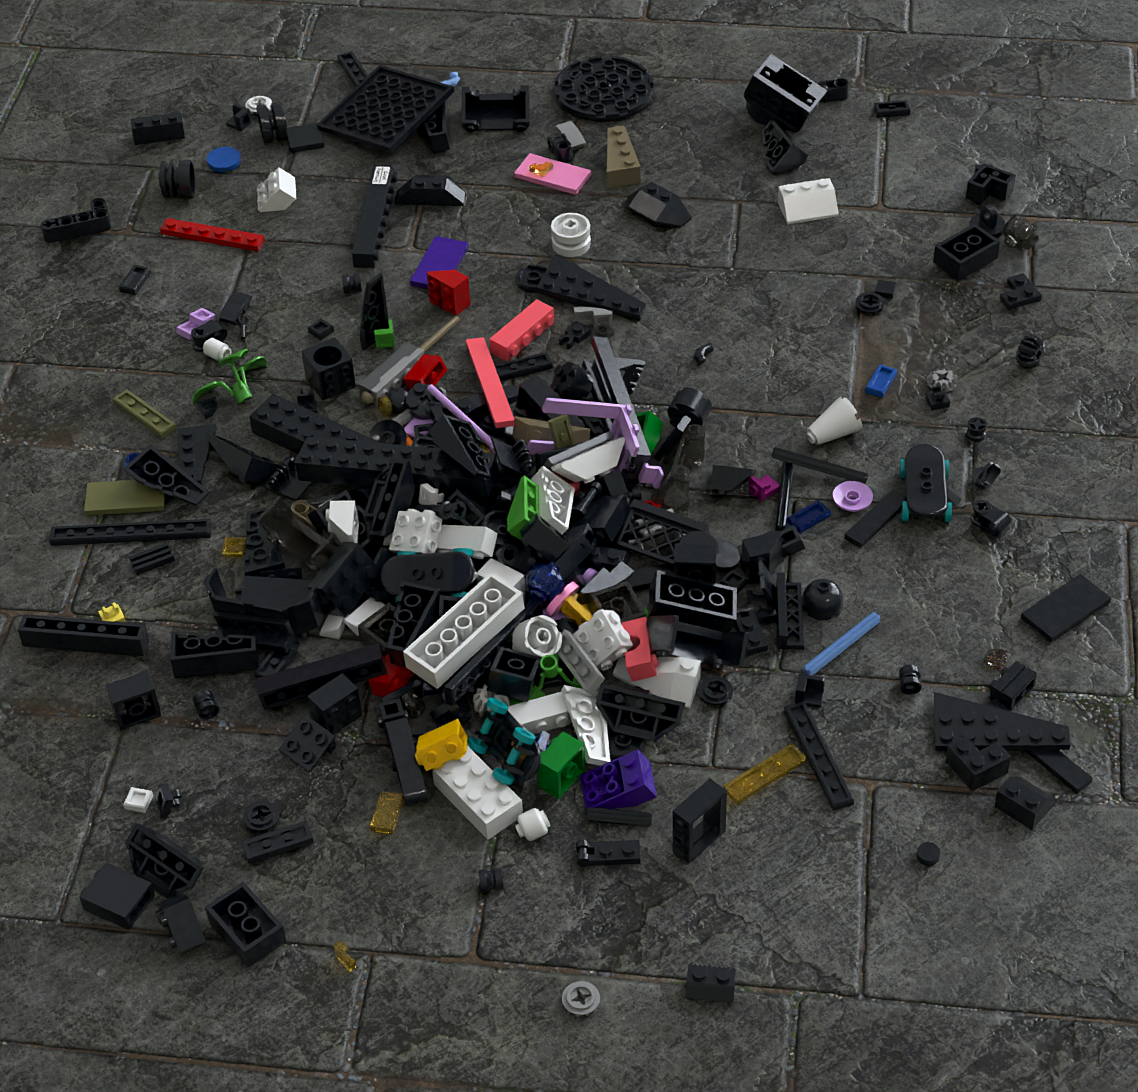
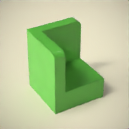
(385, 337)

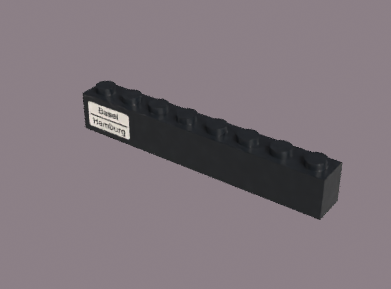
(374, 216)

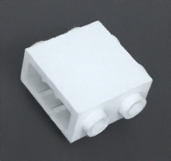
(416, 532)
(603, 639)

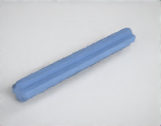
(841, 644)

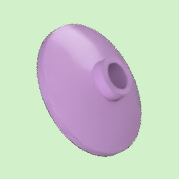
(852, 496)

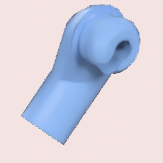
(454, 79)

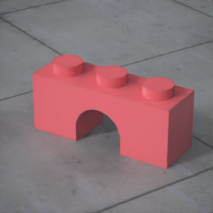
(640, 658)

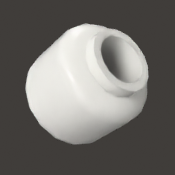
(532, 824)

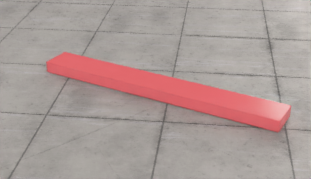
(490, 383)

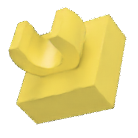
(112, 613)

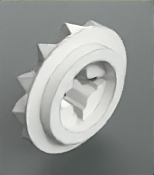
(255, 101)

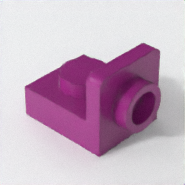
(763, 488)

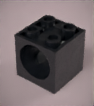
(328, 368)

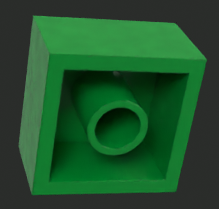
(561, 765)

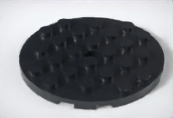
(603, 88)

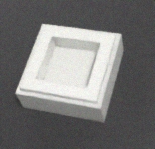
(138, 800)

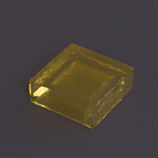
(234, 547)

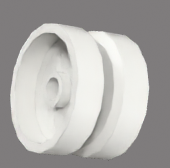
(570, 234)

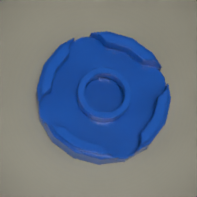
(223, 159)

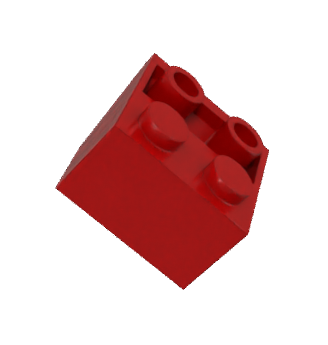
(449, 290)

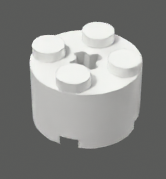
(537, 636)

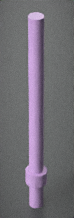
(460, 415)

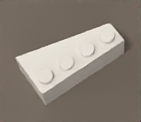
(554, 498)

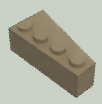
(622, 161)

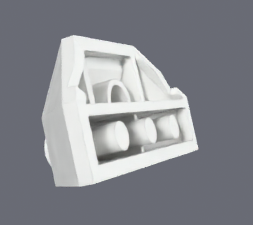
(592, 462)

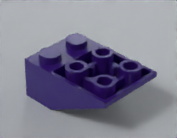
(619, 783)

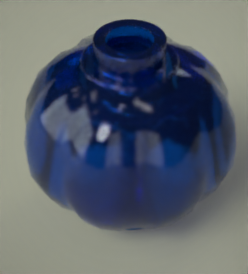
(545, 581)

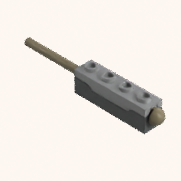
(396, 367)

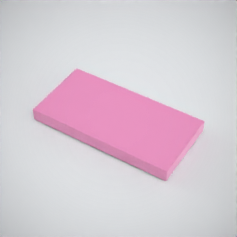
(561, 177)

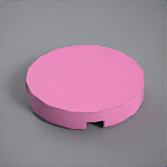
(555, 605)

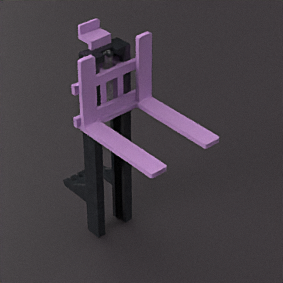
(615, 411)

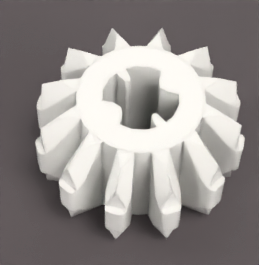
(481, 698)

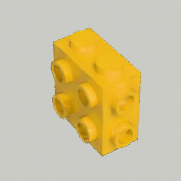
(441, 745)

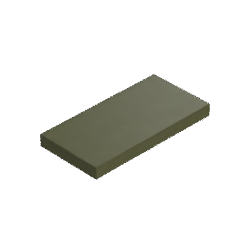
(122, 497)

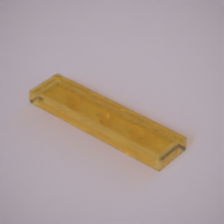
(764, 773)

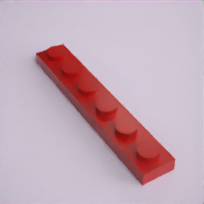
(212, 234)

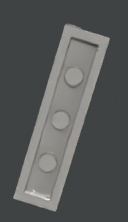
(580, 664)

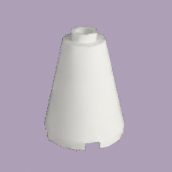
(834, 423)

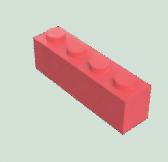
(522, 330)

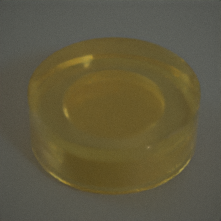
(384, 405)

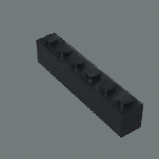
(83, 635)
(305, 679)

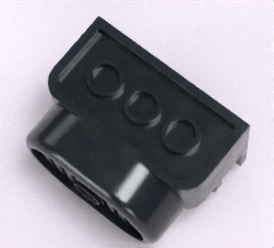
(782, 95)

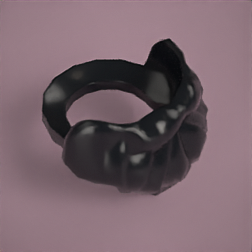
(985, 476)

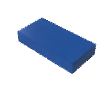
(881, 381)

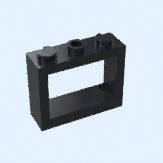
(708, 801)

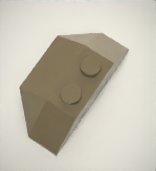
(533, 429)

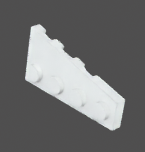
(588, 724)

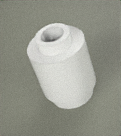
(216, 349)

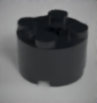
(572, 382)
(689, 403)

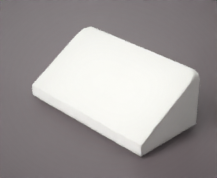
(362, 613)
(333, 627)

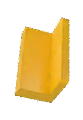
(575, 610)

